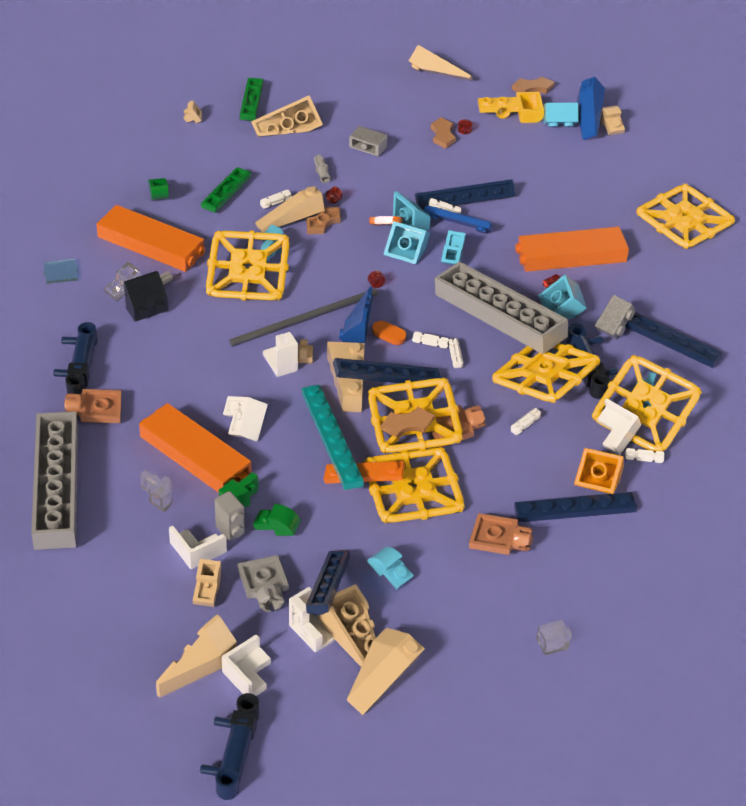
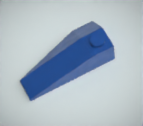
(590, 107)
(357, 322)

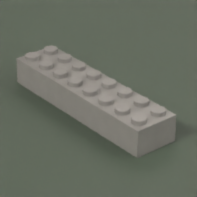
(501, 307)
(55, 481)

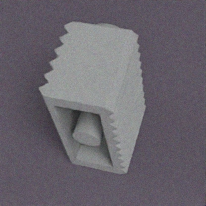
(368, 141)
(615, 317)
(229, 516)

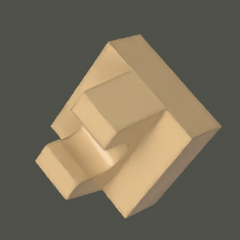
(192, 113)
(305, 352)

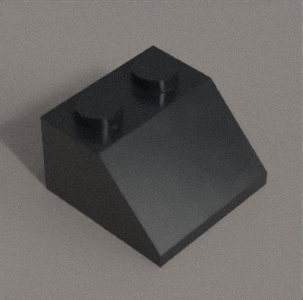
(145, 296)

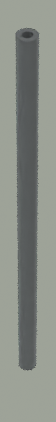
(297, 319)

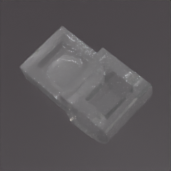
(116, 287)
(159, 490)

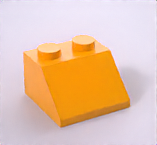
(599, 471)

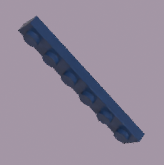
(468, 194)
(674, 340)
(382, 371)
(575, 507)
(327, 582)

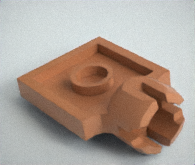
(95, 405)
(469, 419)
(500, 535)

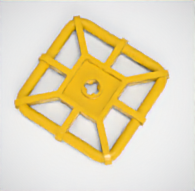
(685, 216)
(255, 273)
(546, 369)
(658, 399)
(410, 405)
(425, 489)

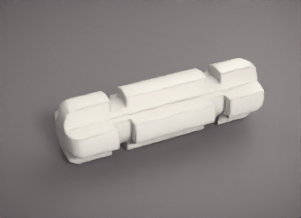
(275, 199)
(445, 206)
(431, 340)
(455, 352)
(525, 421)
(644, 455)

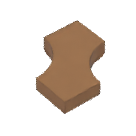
(540, 85)
(442, 130)
(319, 223)
(416, 420)

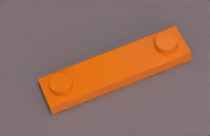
(371, 471)

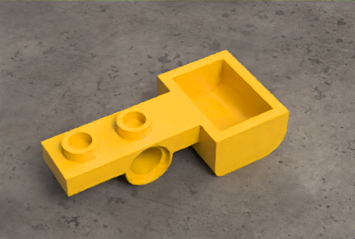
(527, 104)

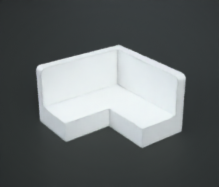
(283, 357)
(247, 416)
(623, 426)
(192, 550)
(307, 625)
(243, 664)

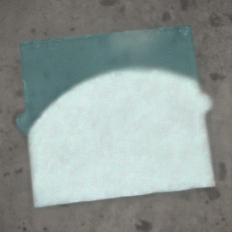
(60, 271)

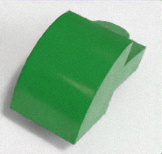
(158, 188)
(243, 489)
(279, 519)

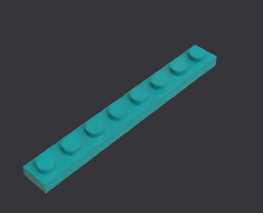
(332, 437)

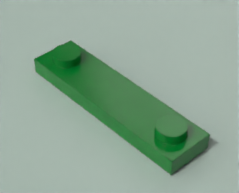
(251, 99)
(226, 189)

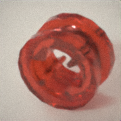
(465, 126)
(334, 195)
(376, 275)

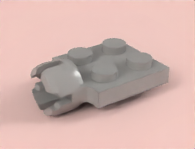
(264, 581)

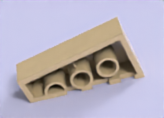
(348, 389)

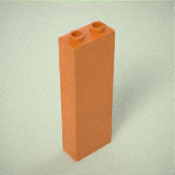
(151, 238)
(572, 249)
(194, 447)

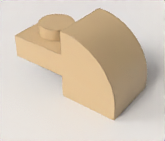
(611, 119)
(207, 583)

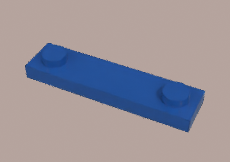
(480, 225)

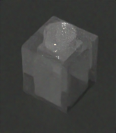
(553, 637)

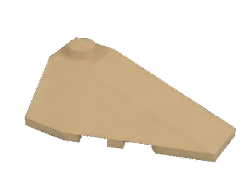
(432, 63)
(293, 118)
(295, 208)
(350, 623)
(200, 658)
(385, 662)

